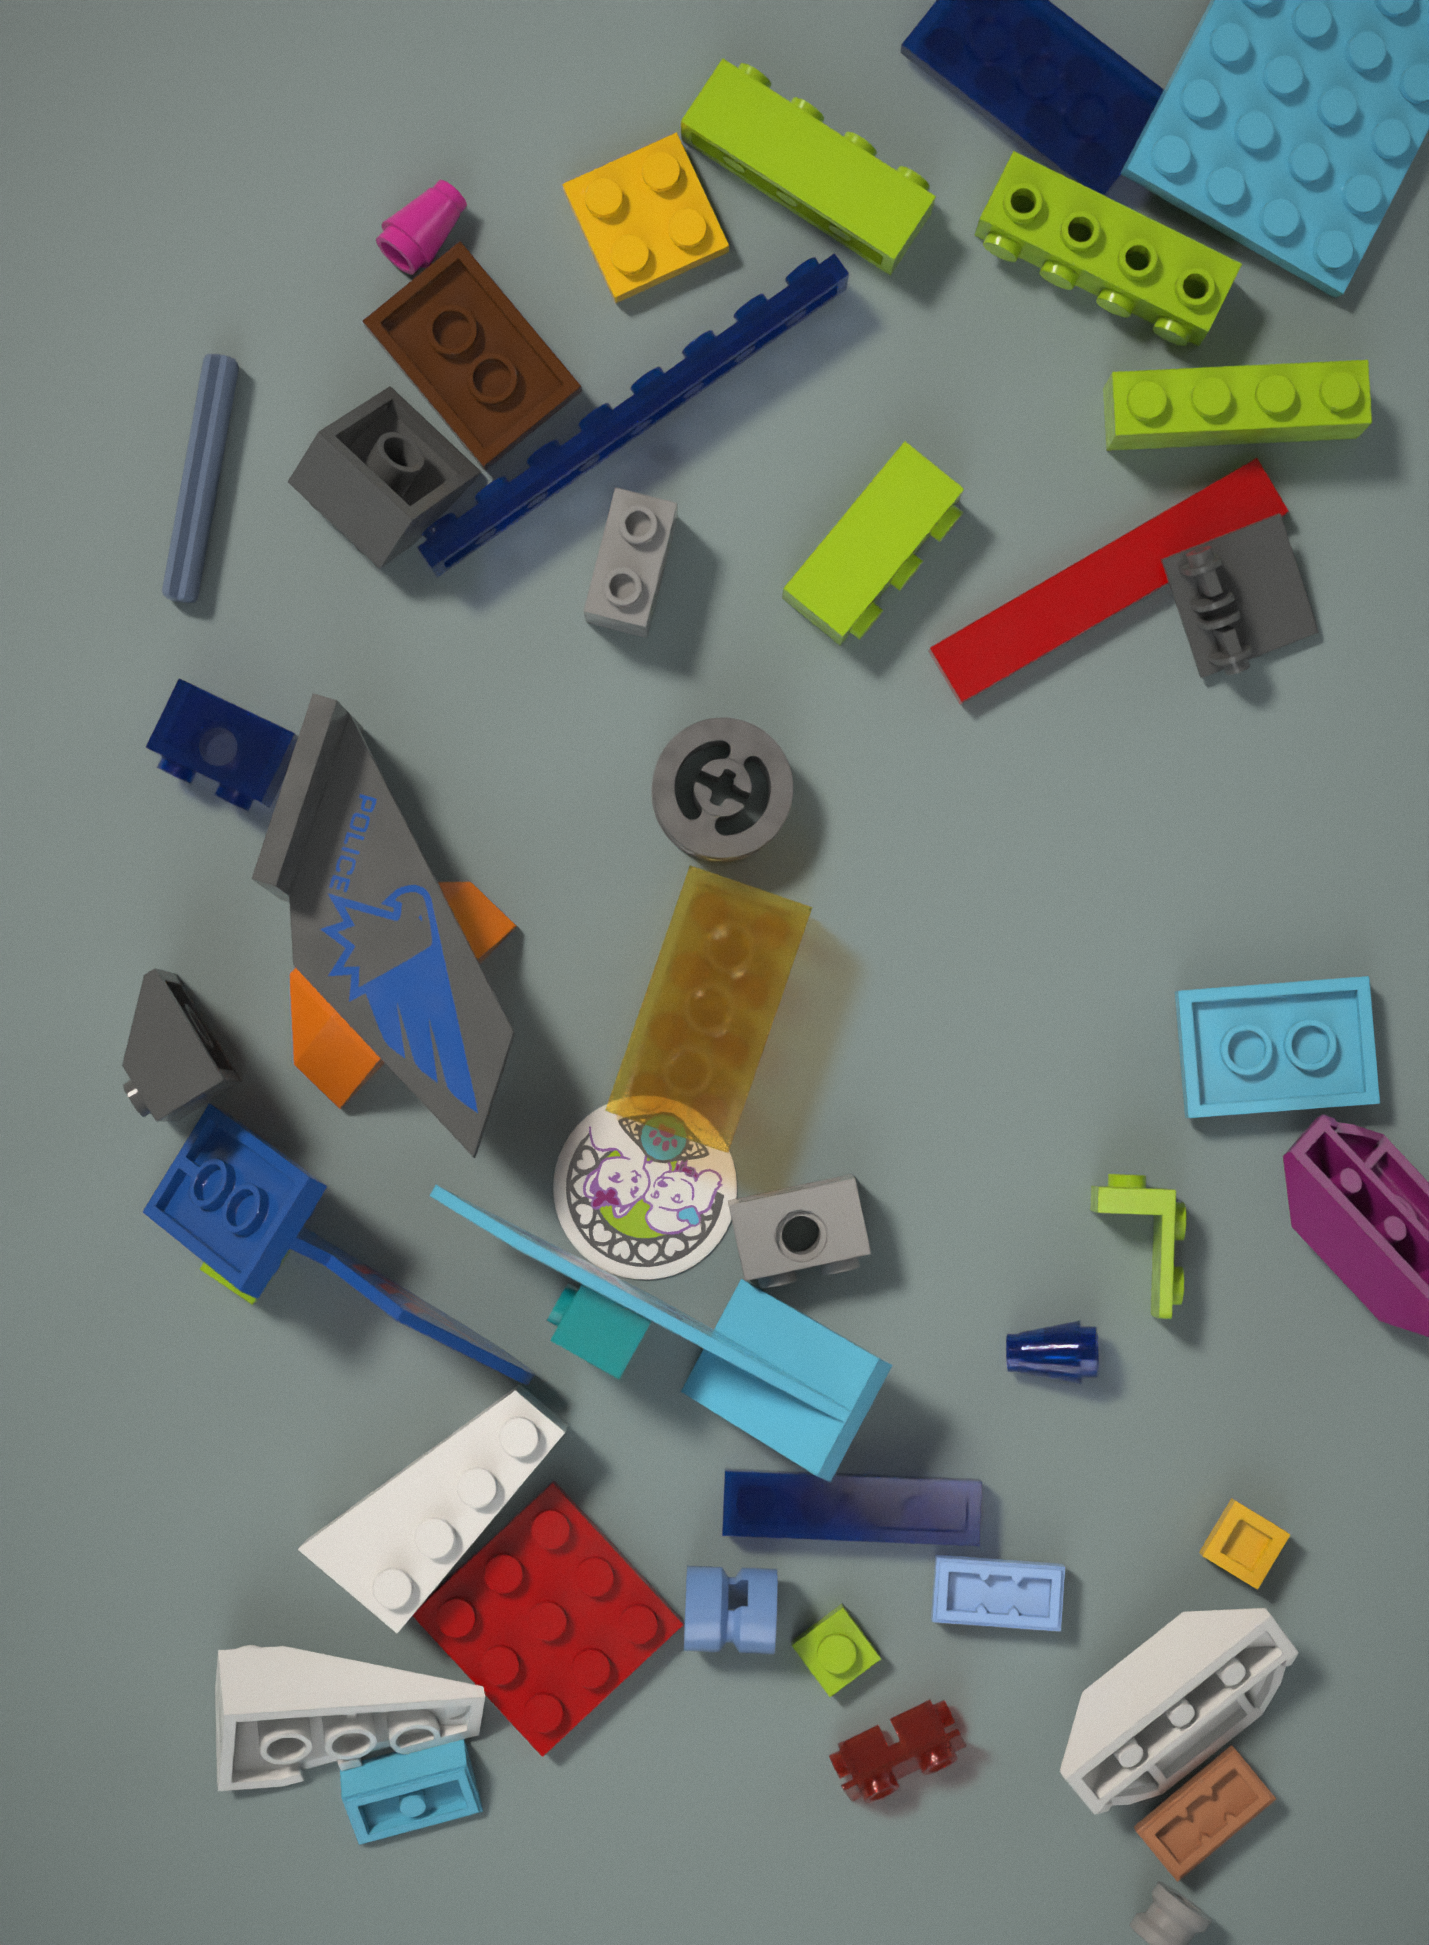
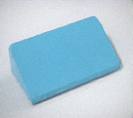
(409, 1791)

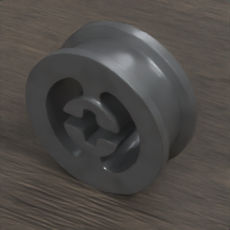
(744, 744)

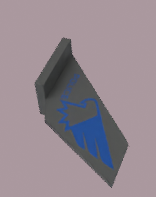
(379, 928)

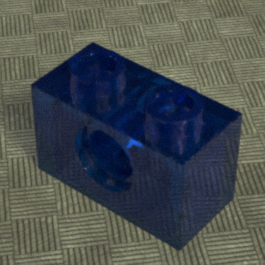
(194, 719)

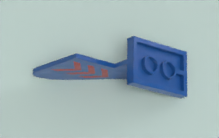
(247, 1204)

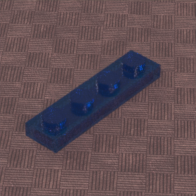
(852, 1507)

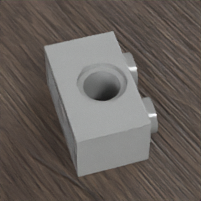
(631, 562)
(828, 1202)

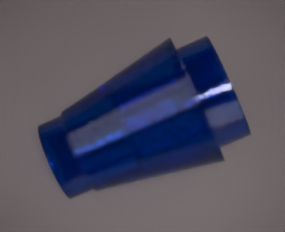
(1055, 1352)

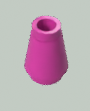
(421, 227)

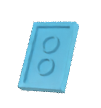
(1277, 1047)

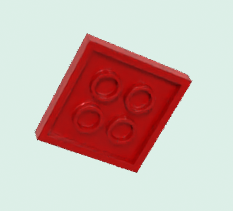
(548, 1618)

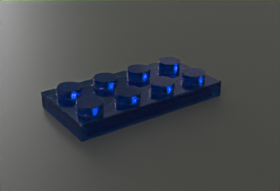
(1039, 82)

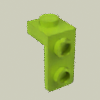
(1130, 1196)

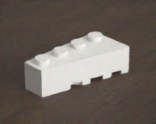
(422, 1520)

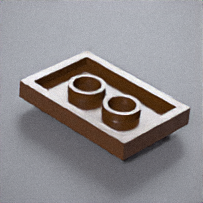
(472, 356)

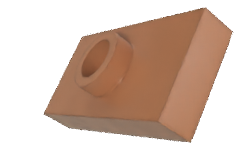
(1204, 1813)

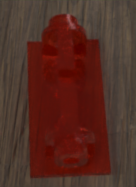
(879, 1766)

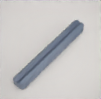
(200, 478)

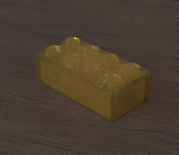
(708, 1009)

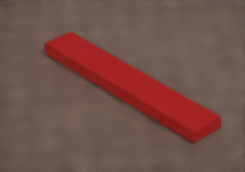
(1099, 583)

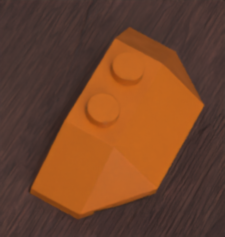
(330, 1049)

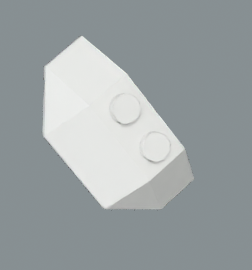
(1173, 1704)

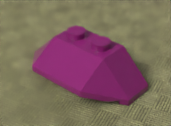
(1364, 1217)

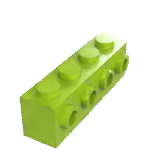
(1106, 251)

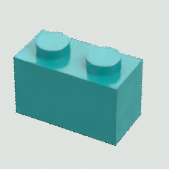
(597, 1328)

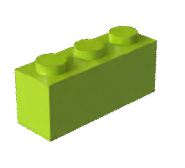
(875, 545)

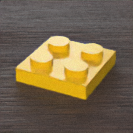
(645, 217)

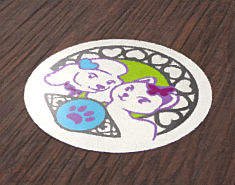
(641, 1196)

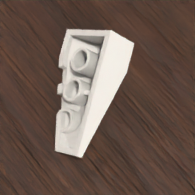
(308, 1709)

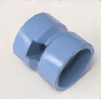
(751, 1622)

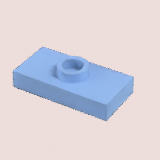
(998, 1593)

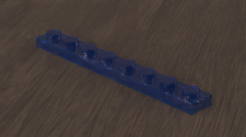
(654, 398)

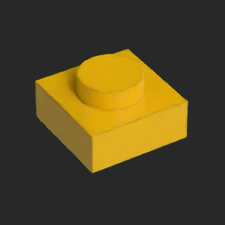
(1244, 1543)

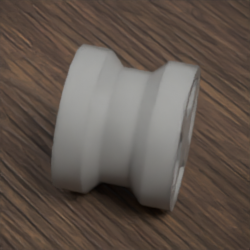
(1170, 1918)

